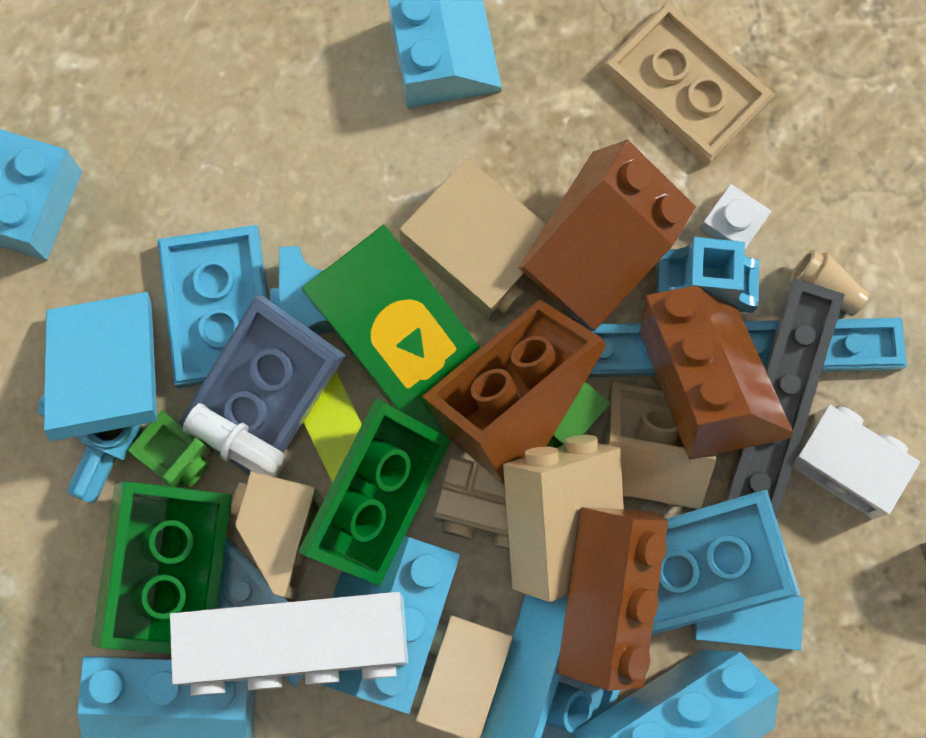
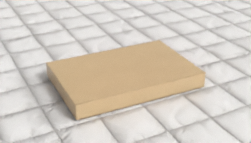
(687, 82)

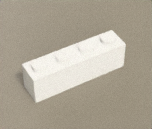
(288, 640)

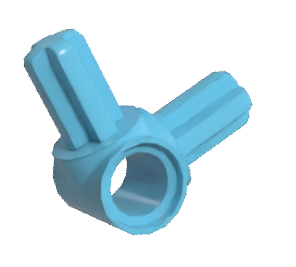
(97, 460)

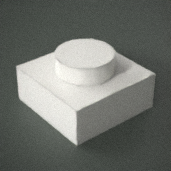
(735, 217)

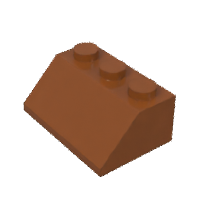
(710, 373)
(613, 597)

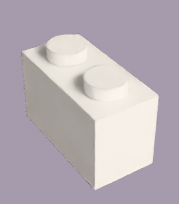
(854, 461)

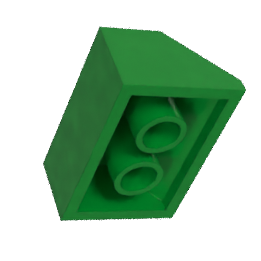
(375, 493)
(158, 561)

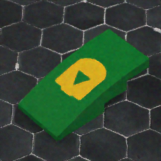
(392, 322)

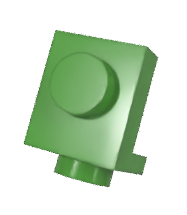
(171, 452)

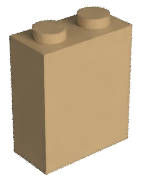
(474, 239)
(545, 506)

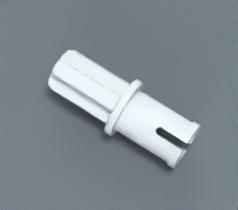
(234, 441)

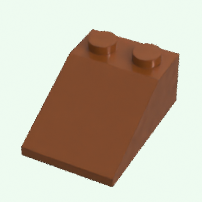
(606, 233)
(515, 387)

